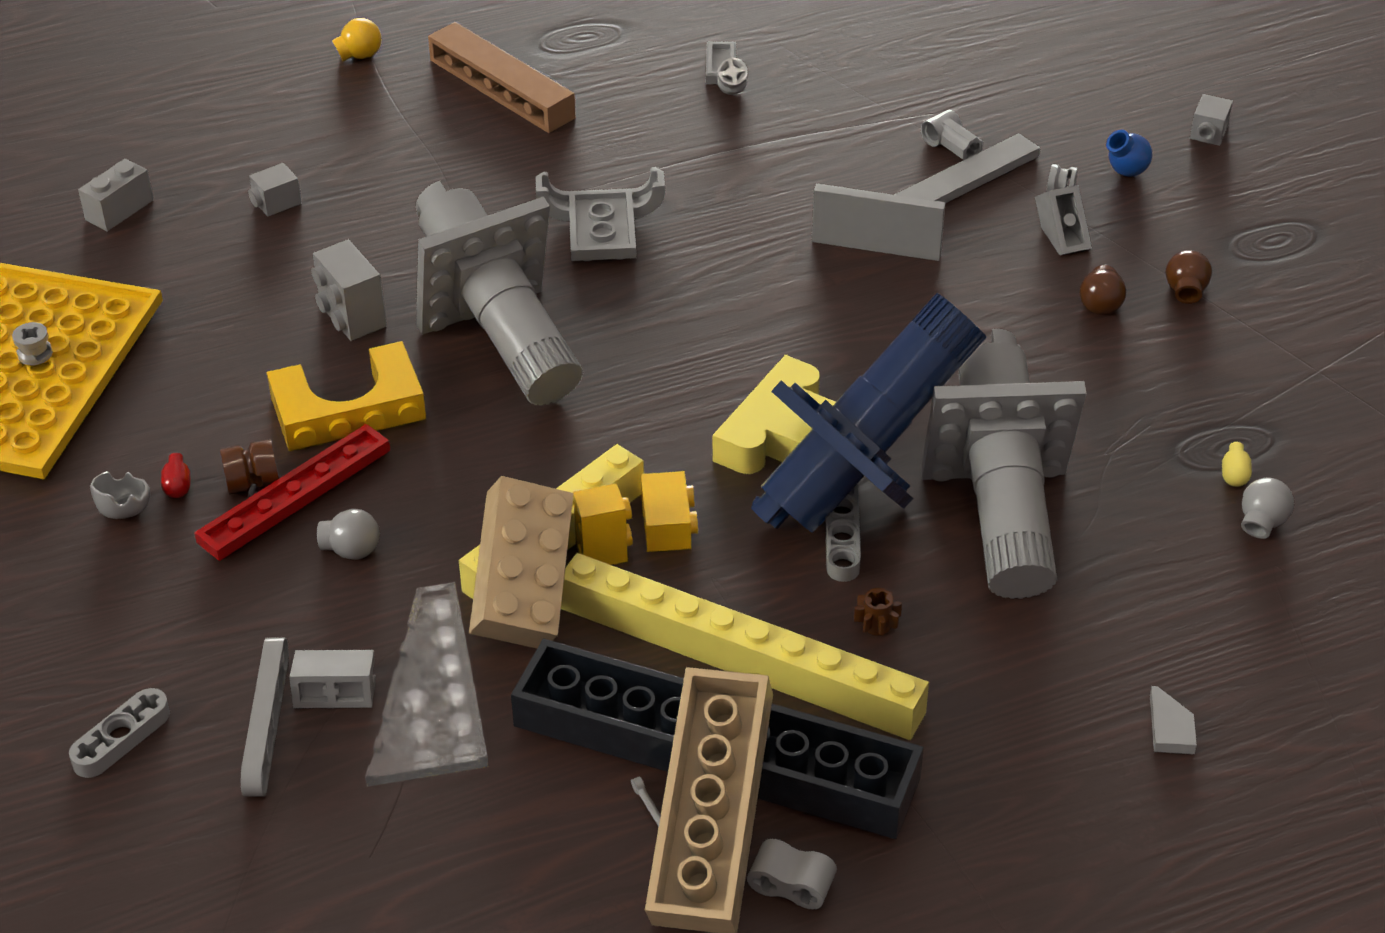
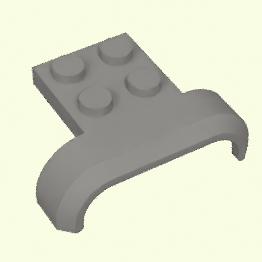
(602, 219)

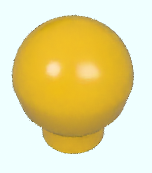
(358, 39)

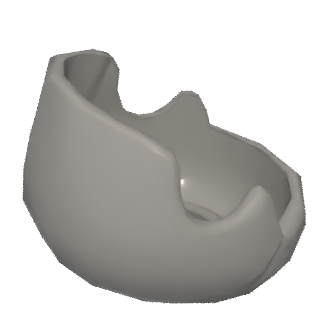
(119, 497)

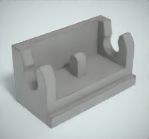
(332, 679)

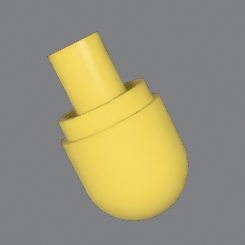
(1236, 465)

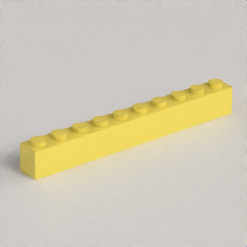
(745, 645)

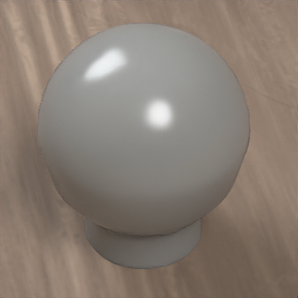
(1266, 506)
(350, 534)

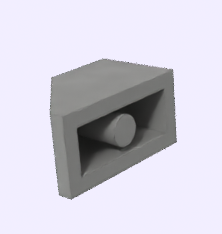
(1064, 219)

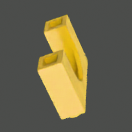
(314, 421)

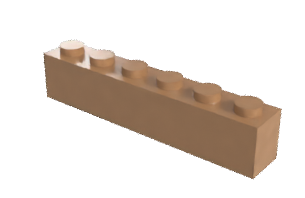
(502, 77)

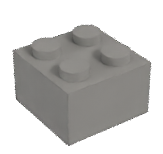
(348, 290)

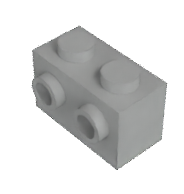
(115, 194)

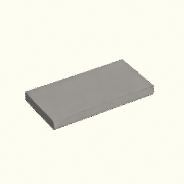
(878, 222)

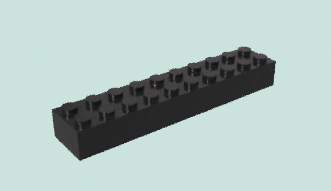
(634, 713)

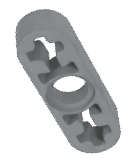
(115, 748)

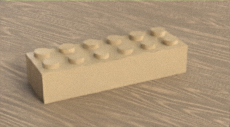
(710, 801)

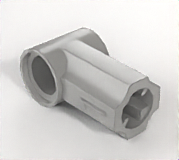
(948, 131)

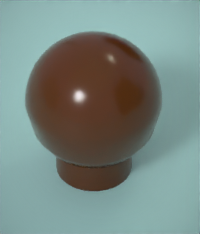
(1188, 275)
(1103, 290)

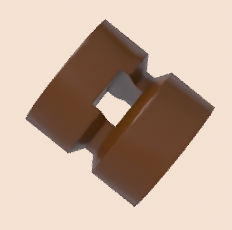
(249, 466)

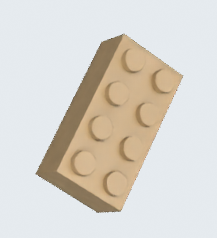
(521, 562)

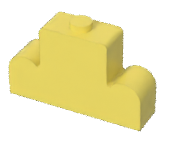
(764, 423)

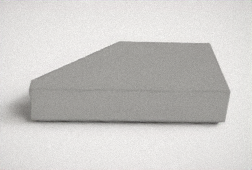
(1171, 724)

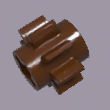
(877, 611)

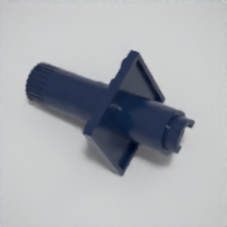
(866, 420)

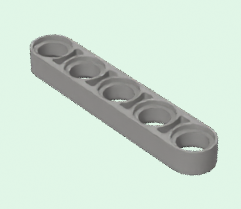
(844, 549)
(264, 717)

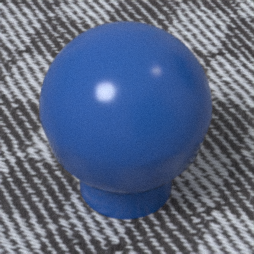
(1128, 153)

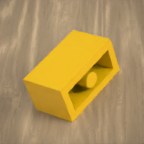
(667, 511)
(601, 523)

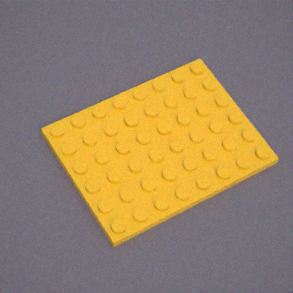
(90, 335)

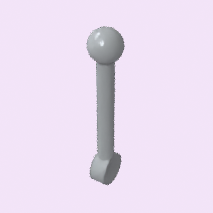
(639, 788)

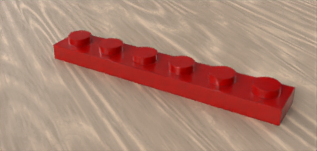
(291, 492)

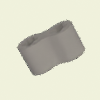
(792, 874)

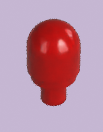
(175, 477)

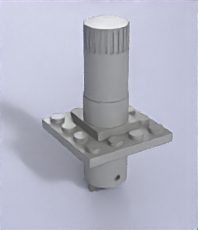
(493, 272)
(1006, 441)

